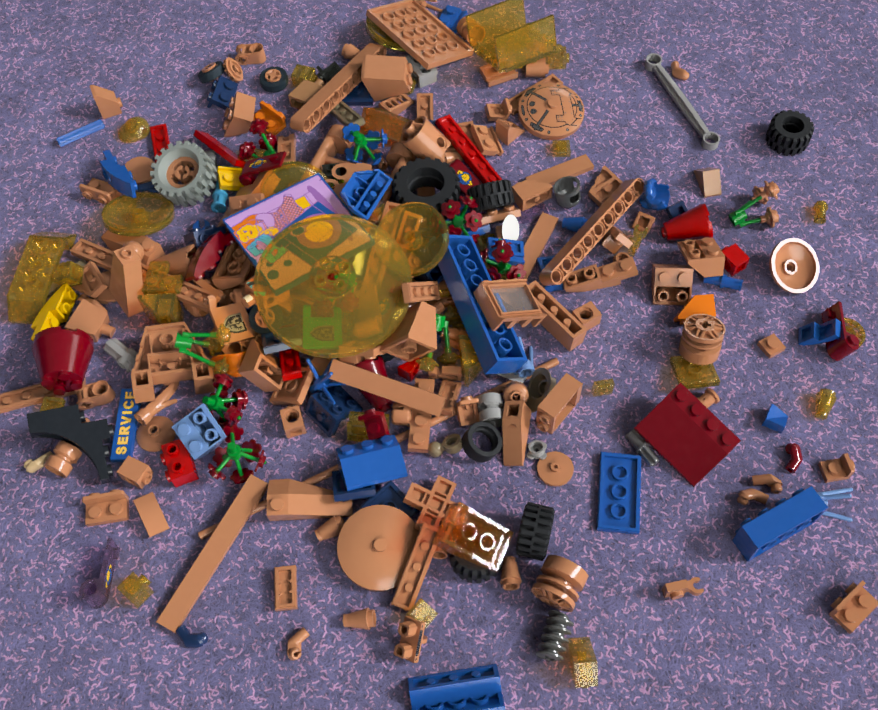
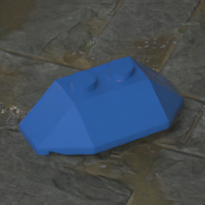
(365, 191)

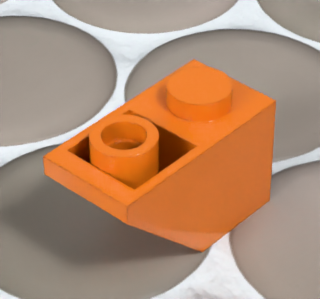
(696, 305)

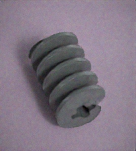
(554, 636)

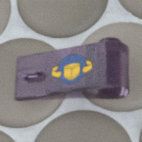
(96, 591)

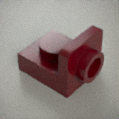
(374, 423)

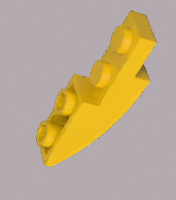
(55, 310)

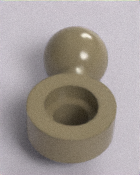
(451, 444)

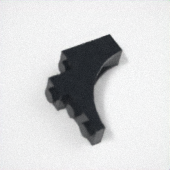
(67, 425)

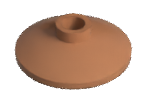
(153, 441)

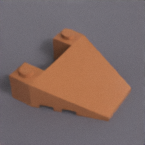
(161, 363)

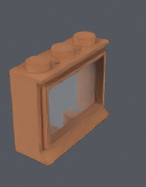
(508, 303)

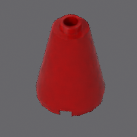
(689, 225)

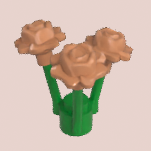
(761, 195)

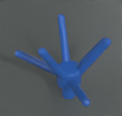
(322, 382)

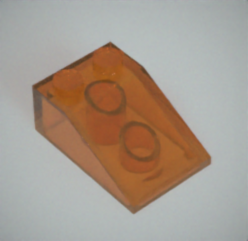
(381, 119)
(473, 537)

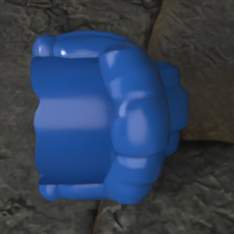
(655, 195)

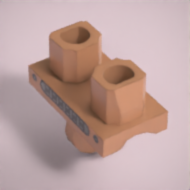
(411, 639)

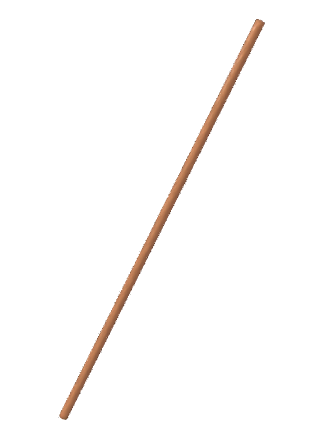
(400, 437)

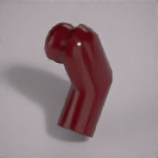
(796, 457)

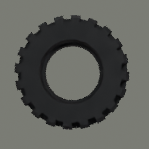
(426, 174)

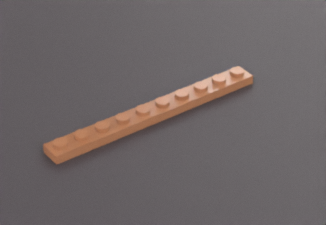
(102, 257)

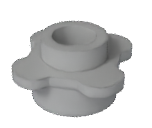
(536, 445)

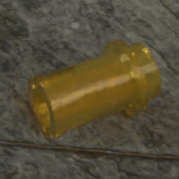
(820, 212)

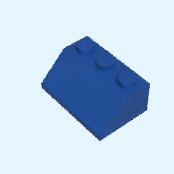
(370, 462)

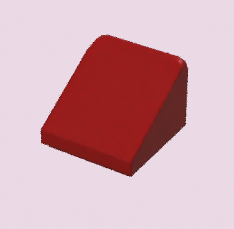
(409, 370)

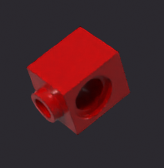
(735, 259)

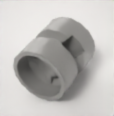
(491, 408)

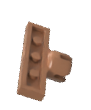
(415, 419)

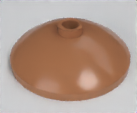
(800, 262)

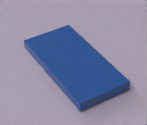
(619, 493)

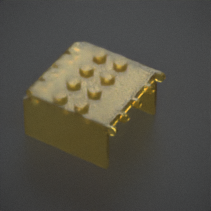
(505, 39)

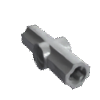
(124, 356)

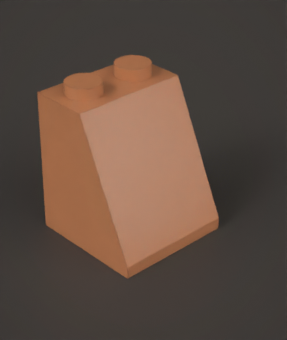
(386, 76)
(415, 334)

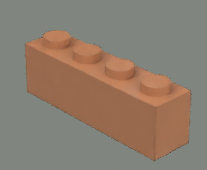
(558, 319)

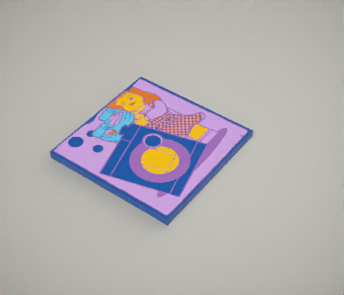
(263, 221)

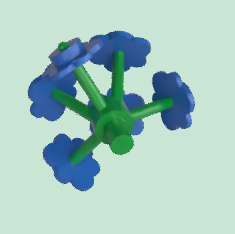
(367, 141)

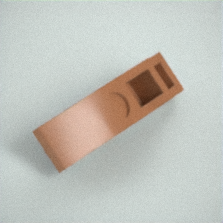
(600, 277)

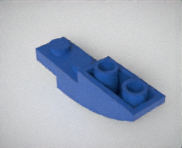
(117, 175)

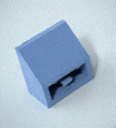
(199, 432)

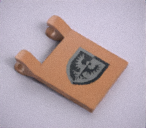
(232, 316)

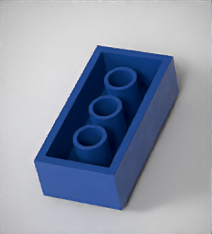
(779, 523)

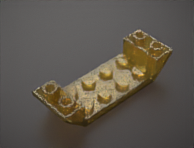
(34, 274)

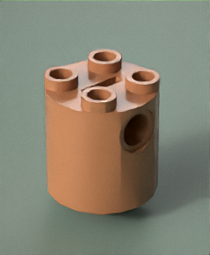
(424, 139)

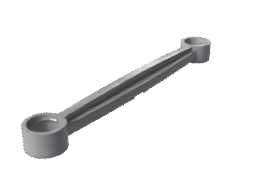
(681, 101)

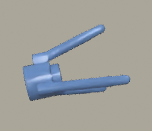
(528, 368)
(835, 494)

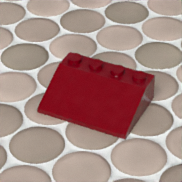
(687, 434)

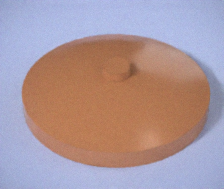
(376, 547)

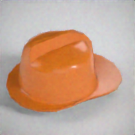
(234, 362)

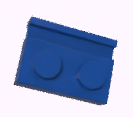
(451, 17)
(517, 248)

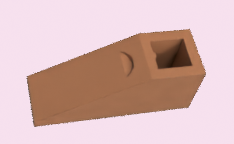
(515, 432)

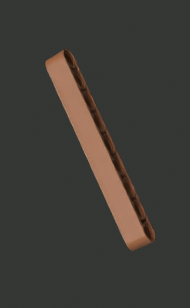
(333, 92)
(591, 232)

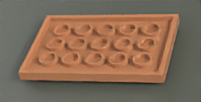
(420, 33)

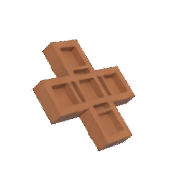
(431, 503)

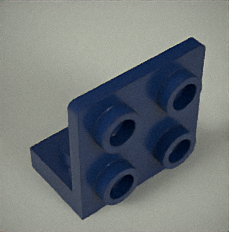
(326, 414)

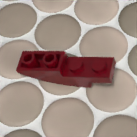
(207, 255)

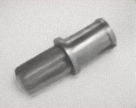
(642, 448)

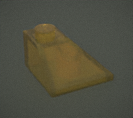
(469, 361)

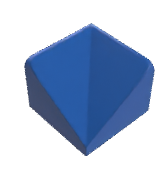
(775, 419)

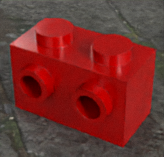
(179, 463)

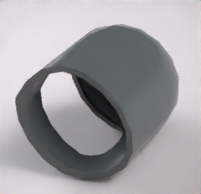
(566, 193)

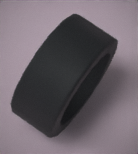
(491, 433)

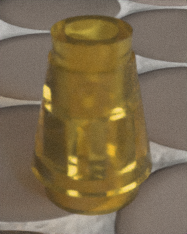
(824, 402)

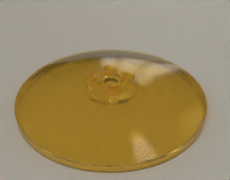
(332, 315)

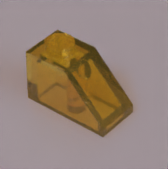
(583, 662)

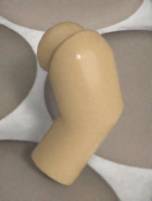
(34, 465)

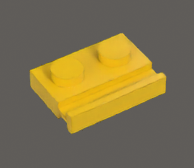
(229, 178)

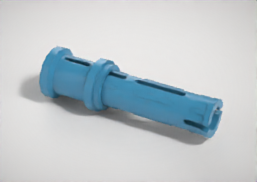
(219, 198)

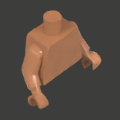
(90, 318)

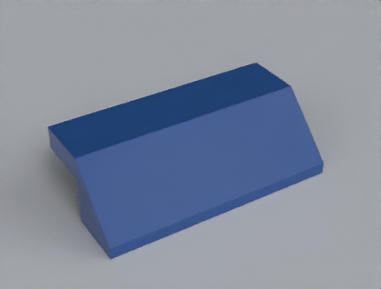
(458, 690)

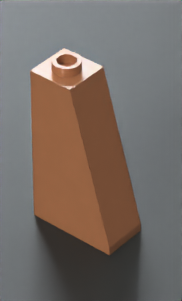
(126, 280)

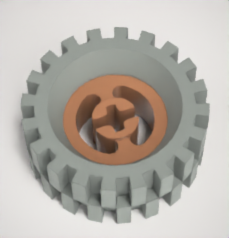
(175, 166)

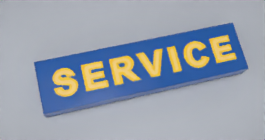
(125, 427)

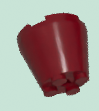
(62, 358)

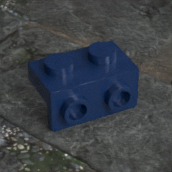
(222, 92)

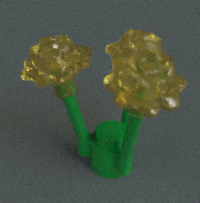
(214, 345)
(448, 357)

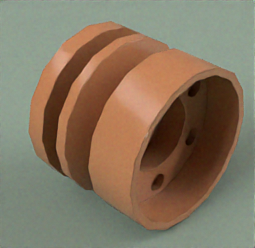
(701, 339)
(560, 583)

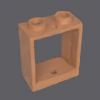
(558, 403)

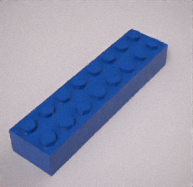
(463, 271)

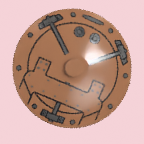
(550, 111)

